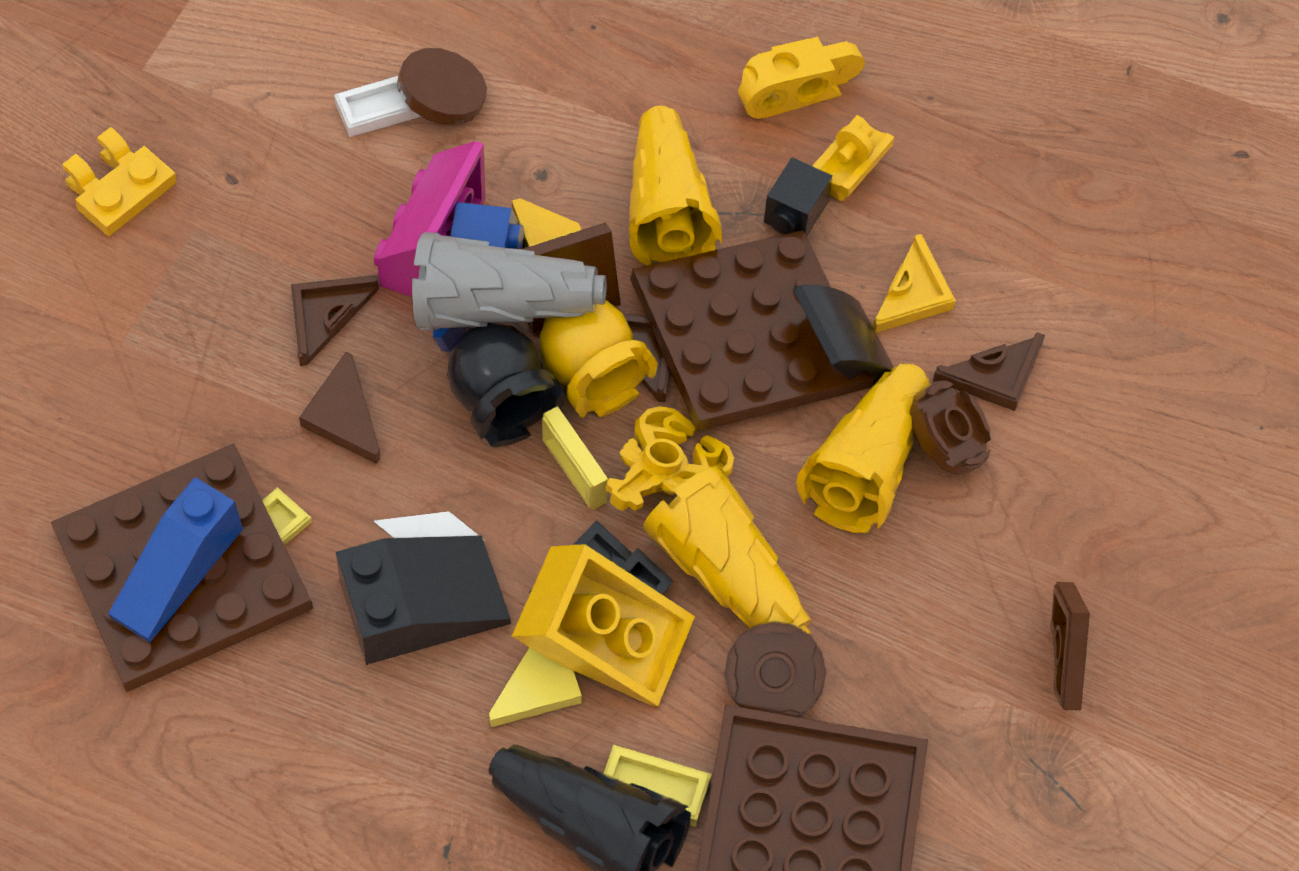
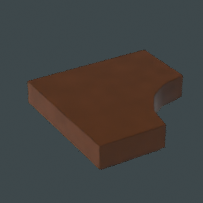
(1070, 639)

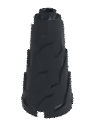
(592, 813)

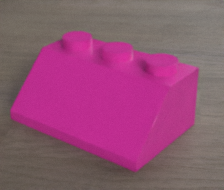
(448, 179)

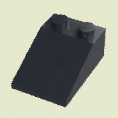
(419, 593)

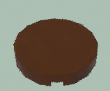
(441, 86)
(950, 427)
(775, 669)

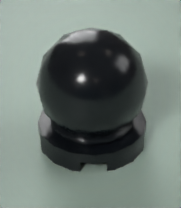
(501, 382)

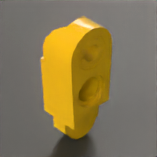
(797, 76)

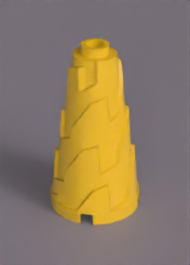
(669, 195)
(864, 456)
(716, 542)

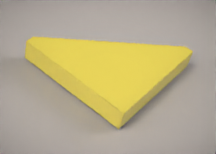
(535, 689)

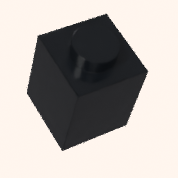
(797, 198)

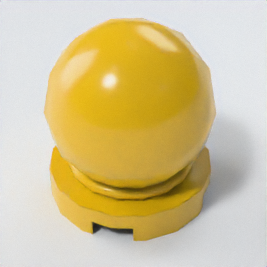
(596, 359)

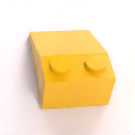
(603, 623)

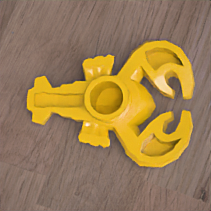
(661, 461)

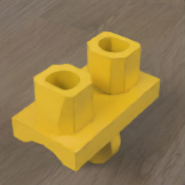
(853, 156)

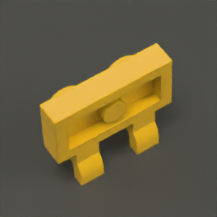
(125, 190)

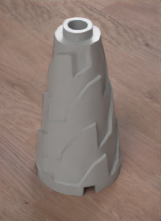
(476, 284)

